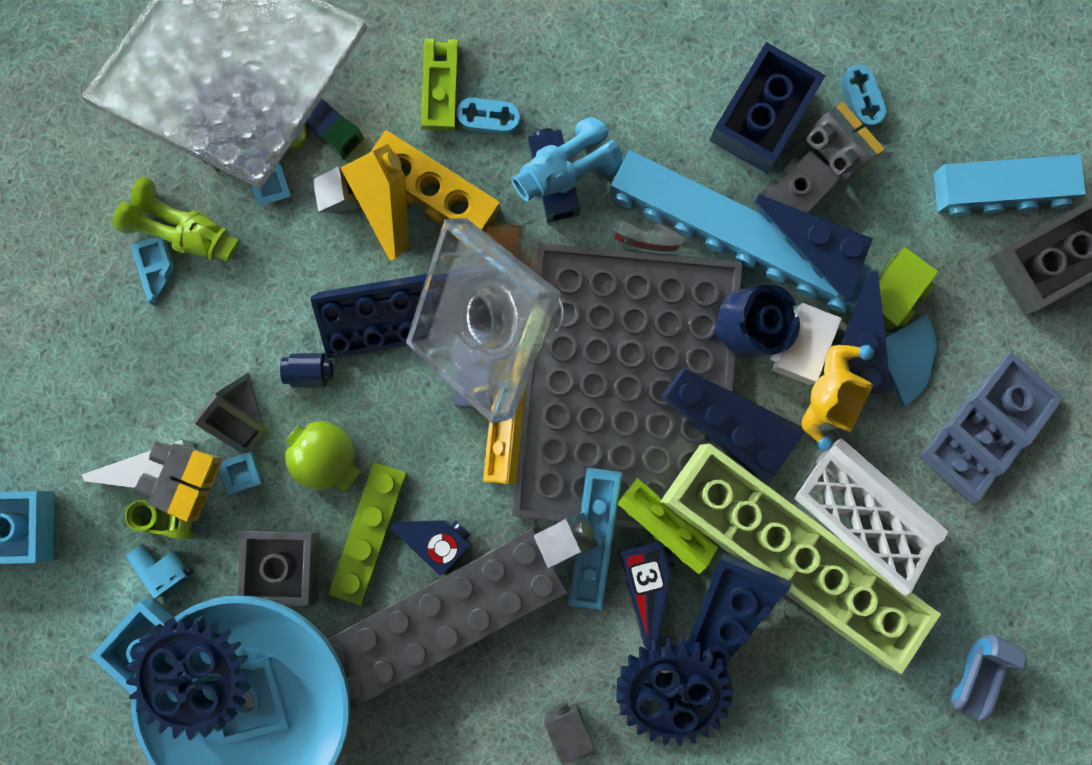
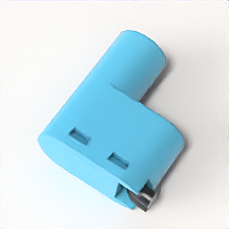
(158, 576)

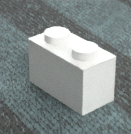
(809, 351)

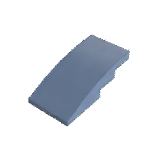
(991, 428)

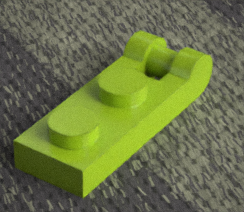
(439, 85)

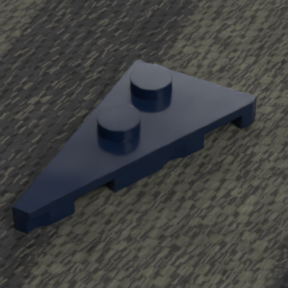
(828, 247)
(867, 328)

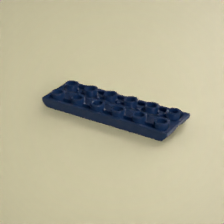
(367, 315)

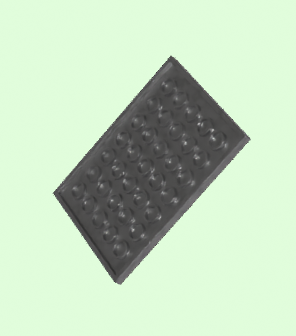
(603, 373)

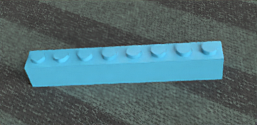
(722, 225)

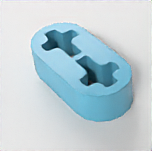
(870, 94)
(487, 124)

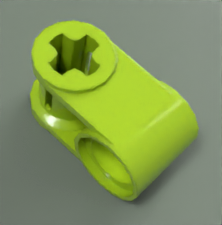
(161, 522)

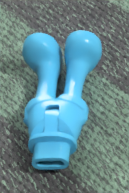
(552, 171)

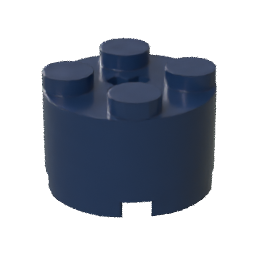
(758, 321)

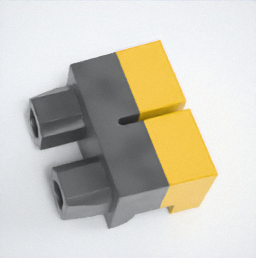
(836, 142)
(171, 494)

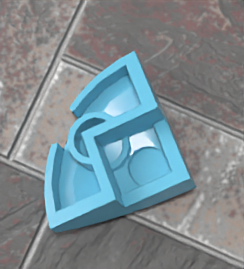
(911, 358)

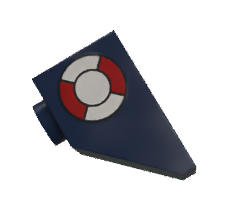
(435, 541)

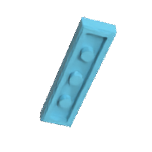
(600, 509)

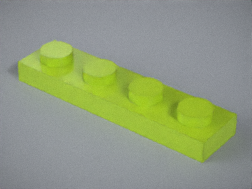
(367, 533)

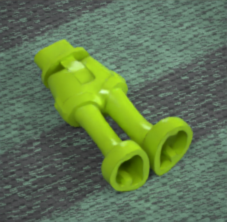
(193, 230)

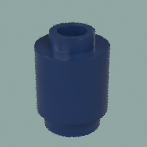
(306, 370)

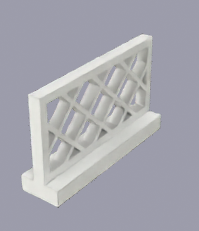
(882, 502)

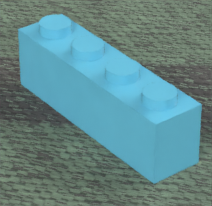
(1009, 183)

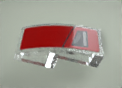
(659, 239)

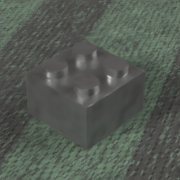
(279, 566)

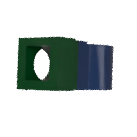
(334, 129)

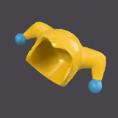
(838, 394)

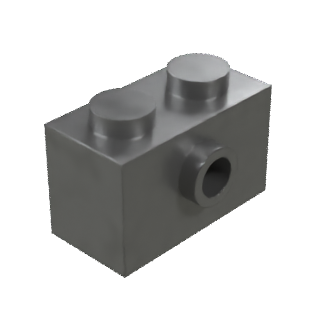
(804, 184)

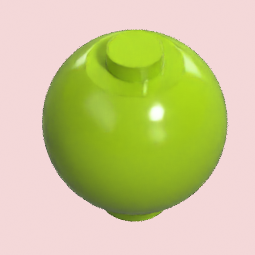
(321, 456)

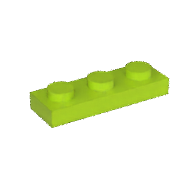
(667, 526)

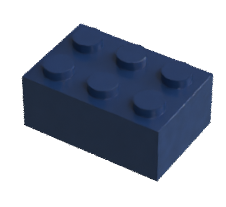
(766, 107)

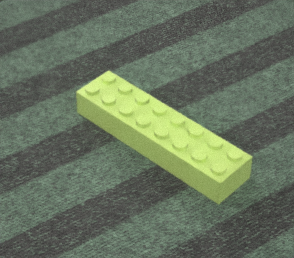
(824, 572)

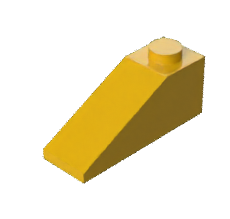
(382, 196)

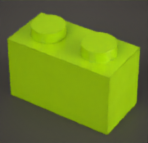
(902, 284)

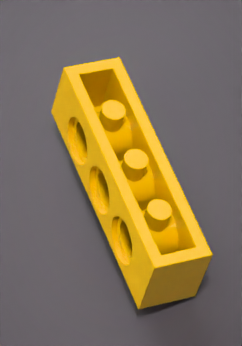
(453, 188)

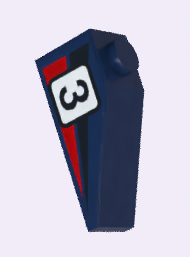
(648, 583)

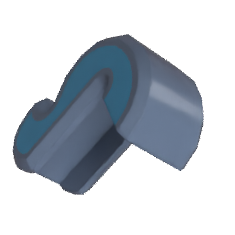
(985, 675)

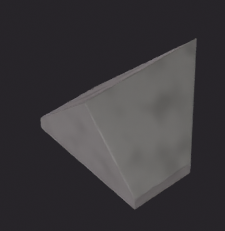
(234, 416)

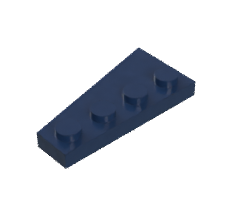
(737, 425)
(735, 606)

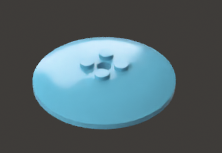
(295, 685)

